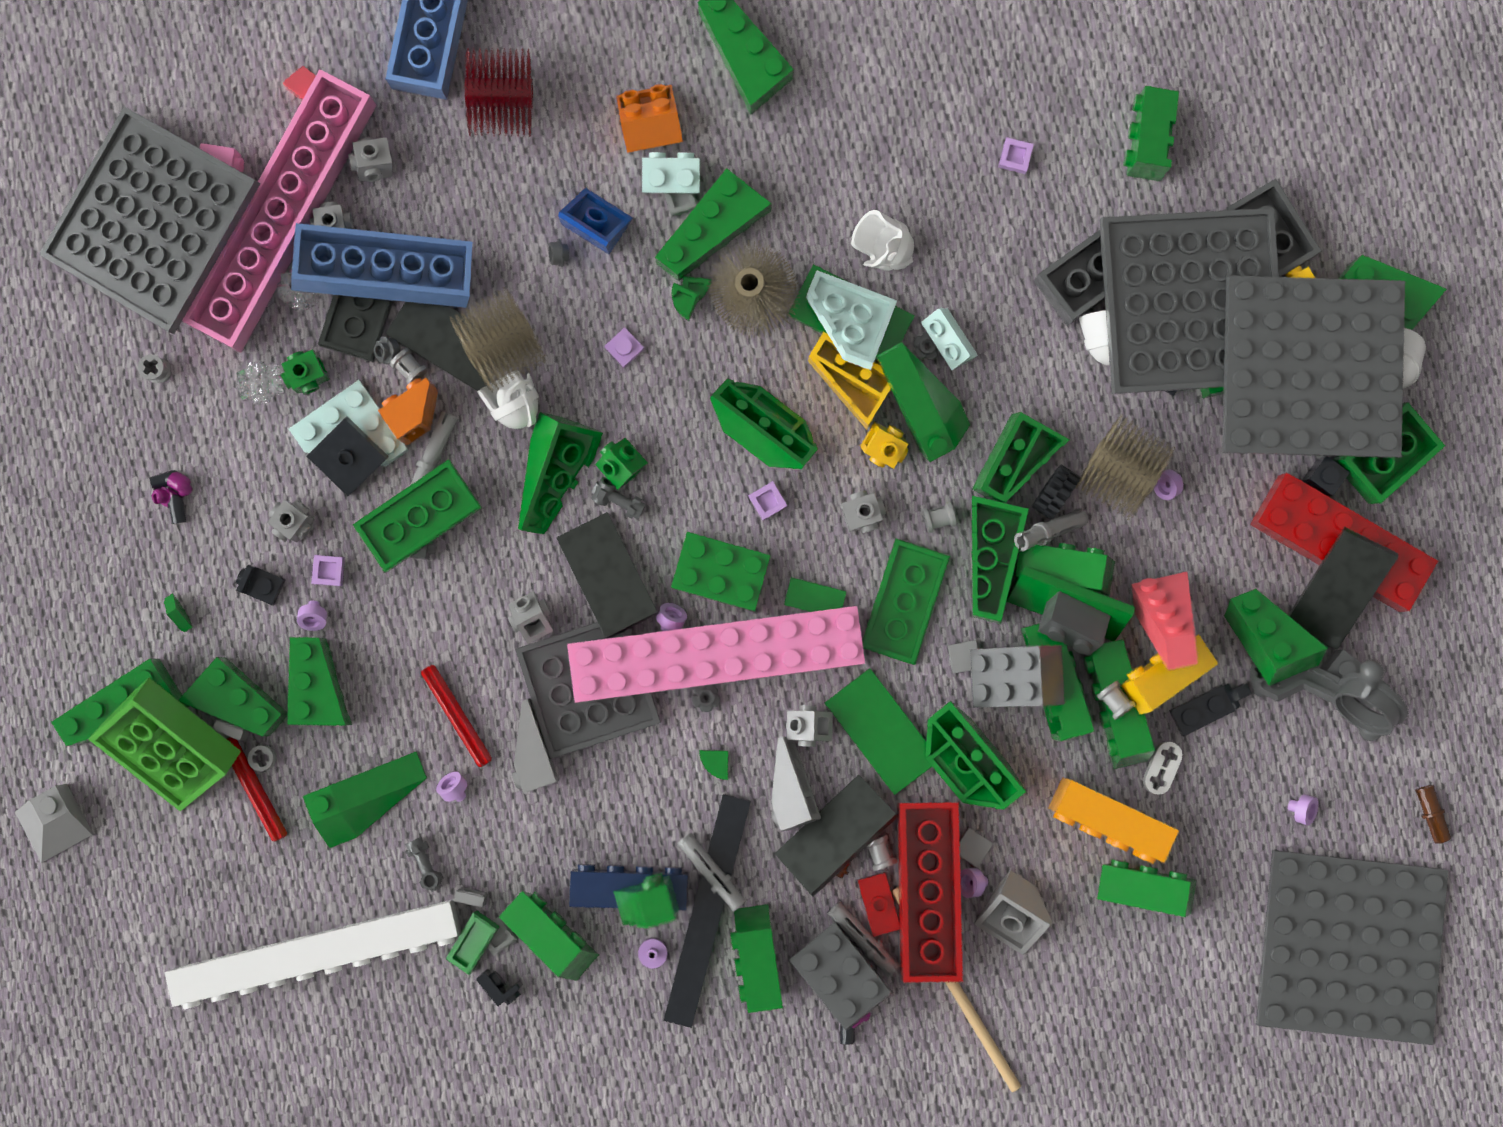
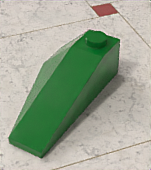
(926, 404)
(554, 460)
(355, 803)

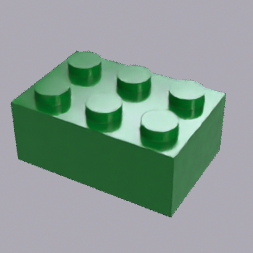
(1379, 477)
(720, 571)

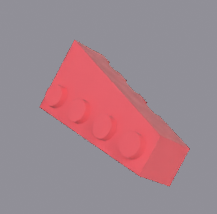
(1167, 617)

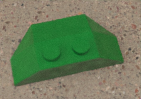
(763, 425)
(969, 760)

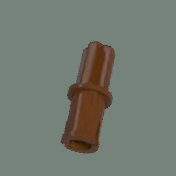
(1433, 814)

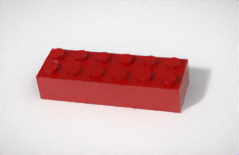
(1312, 522)
(929, 892)

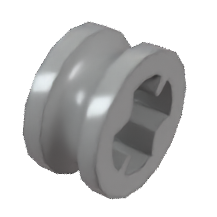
(258, 765)

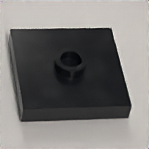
(347, 456)

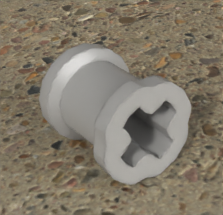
(408, 366)
(146, 372)
(939, 517)
(1116, 700)
(881, 853)

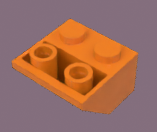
(649, 118)
(412, 411)

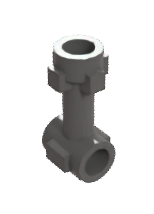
(604, 492)
(431, 879)

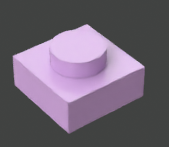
(1015, 155)
(624, 347)
(767, 501)
(328, 570)

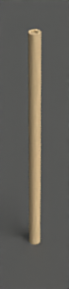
(978, 1027)

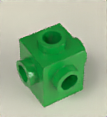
(313, 370)
(620, 462)

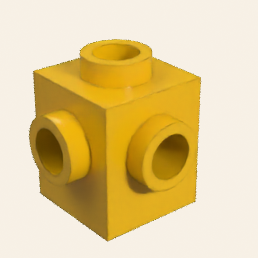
(885, 445)

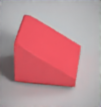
(299, 82)

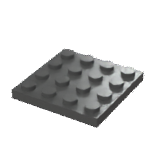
(569, 724)

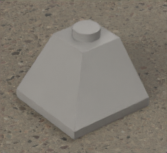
(53, 822)
(1015, 913)

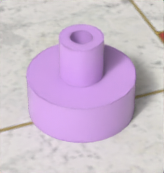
(1169, 485)
(312, 616)
(671, 617)
(452, 787)
(1305, 809)
(972, 882)
(654, 946)

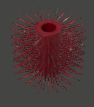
(498, 92)

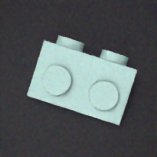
(671, 174)
(949, 338)

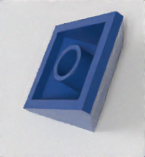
(595, 220)

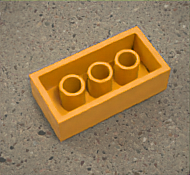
(1117, 821)

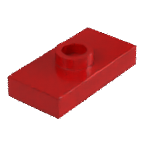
(879, 904)

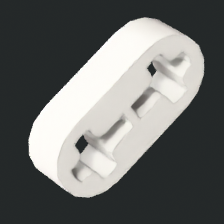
(1168, 771)

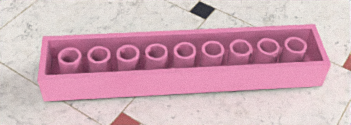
(290, 188)
(715, 654)

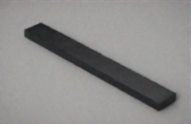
(706, 914)

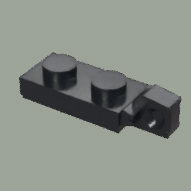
(1208, 707)

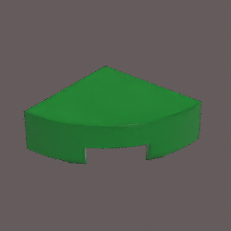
(698, 285)
(684, 300)
(177, 613)
(715, 762)

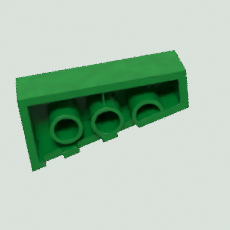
(747, 54)
(715, 221)
(994, 555)
(1074, 716)
(85, 718)
(1129, 736)

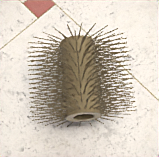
(754, 289)
(497, 339)
(1126, 467)

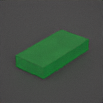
(812, 596)
(472, 942)

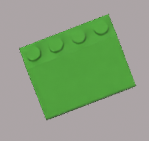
(165, 745)

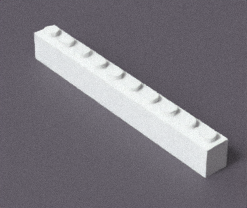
(313, 953)

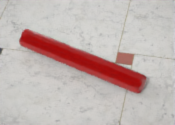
(456, 715)
(257, 795)

